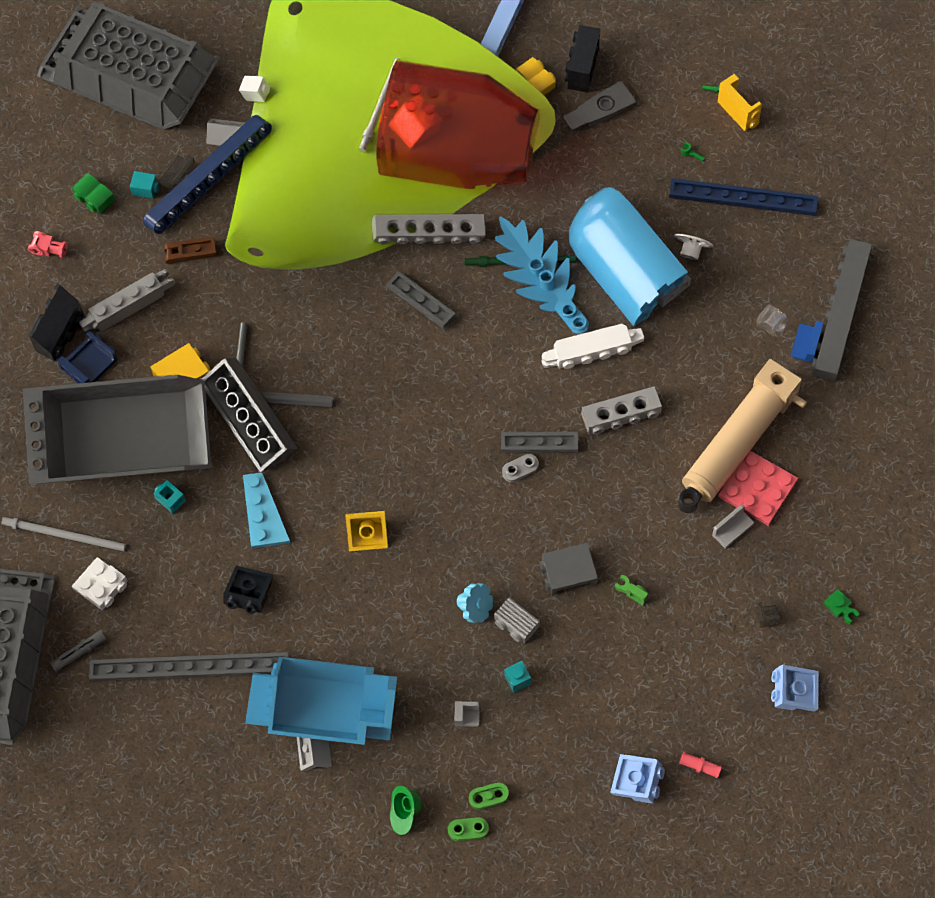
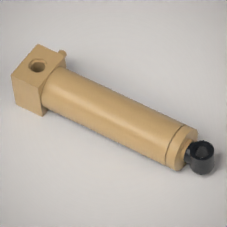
(771, 393)

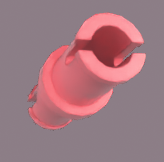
(700, 765)

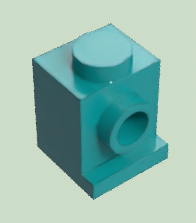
(167, 489)

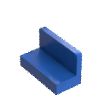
(806, 341)

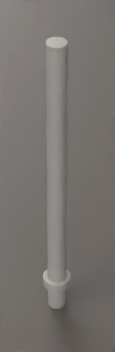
(16, 523)

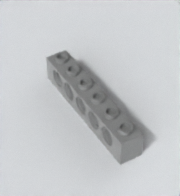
(473, 222)

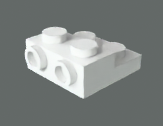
(100, 583)

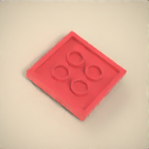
(758, 487)

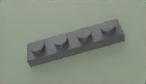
(420, 300)
(539, 442)

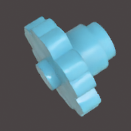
(475, 602)

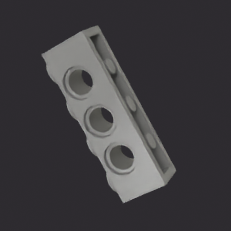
(628, 403)

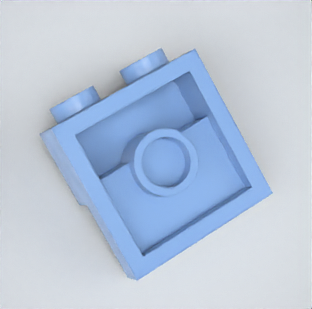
(795, 688)
(637, 778)

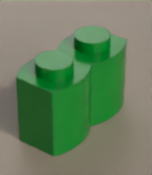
(93, 194)

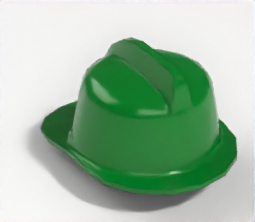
(404, 807)

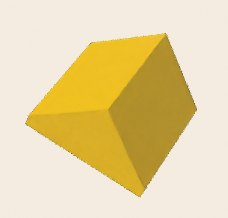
(366, 531)

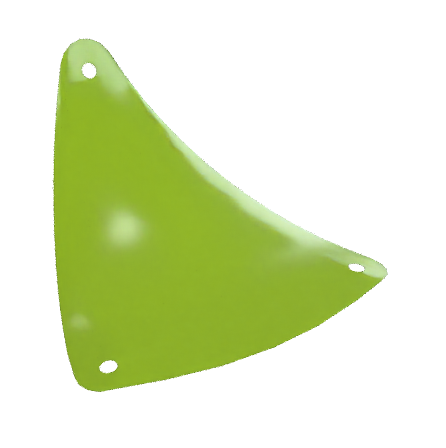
(307, 185)

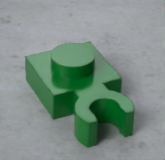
(839, 604)

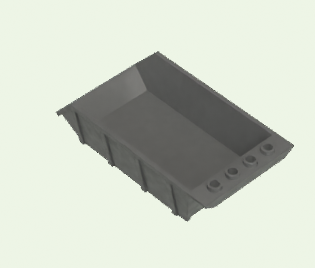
(128, 65)
(116, 428)
(22, 632)

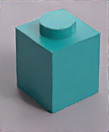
(144, 185)
(517, 676)

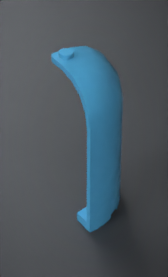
(624, 254)

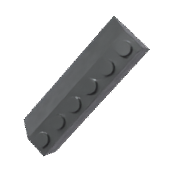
(248, 414)

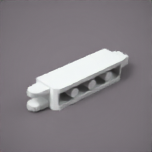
(592, 346)

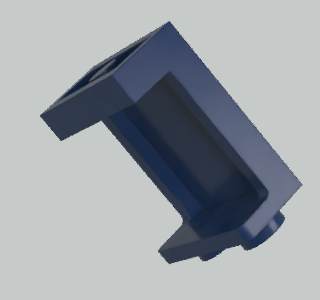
(88, 360)

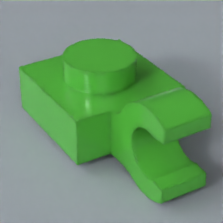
(634, 592)

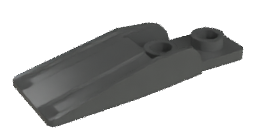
(601, 107)

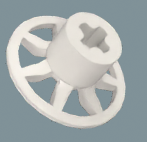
(692, 248)

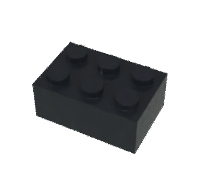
(582, 58)

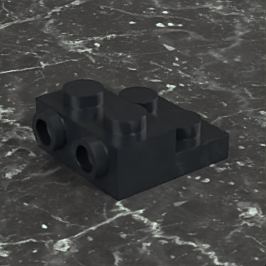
(247, 589)

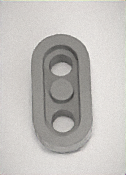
(521, 468)

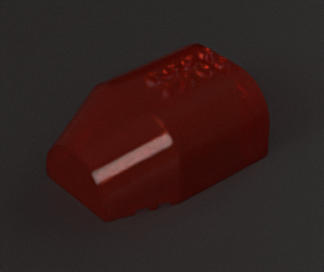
(454, 128)

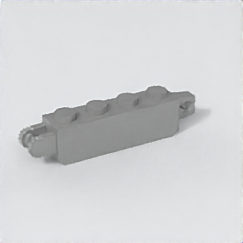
(127, 301)

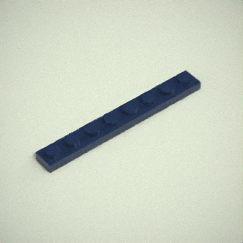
(743, 197)

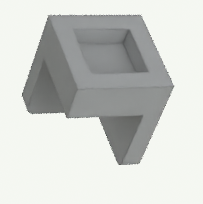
(466, 714)

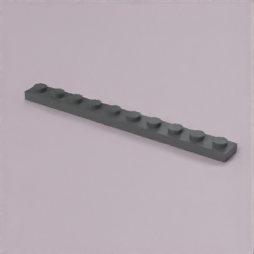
(183, 666)

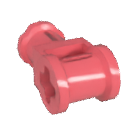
(45, 244)

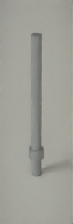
(368, 133)

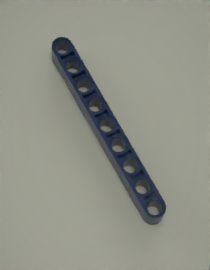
(207, 174)

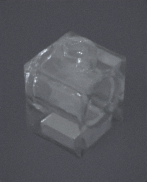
(772, 320)

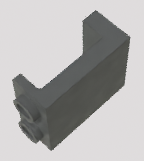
(568, 568)

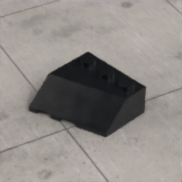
(57, 324)

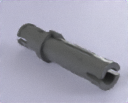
(77, 651)

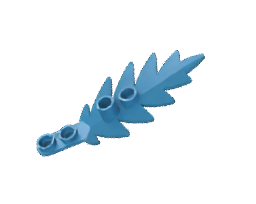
(540, 273)

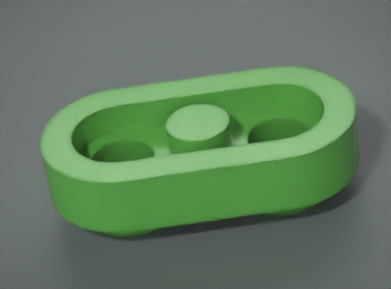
(487, 793)
(468, 831)

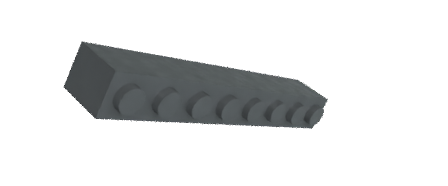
(842, 310)

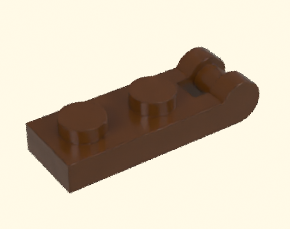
(190, 250)

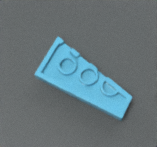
(263, 517)

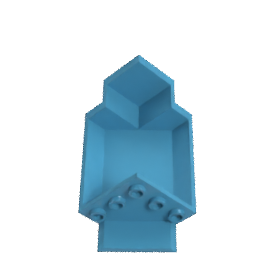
(322, 701)

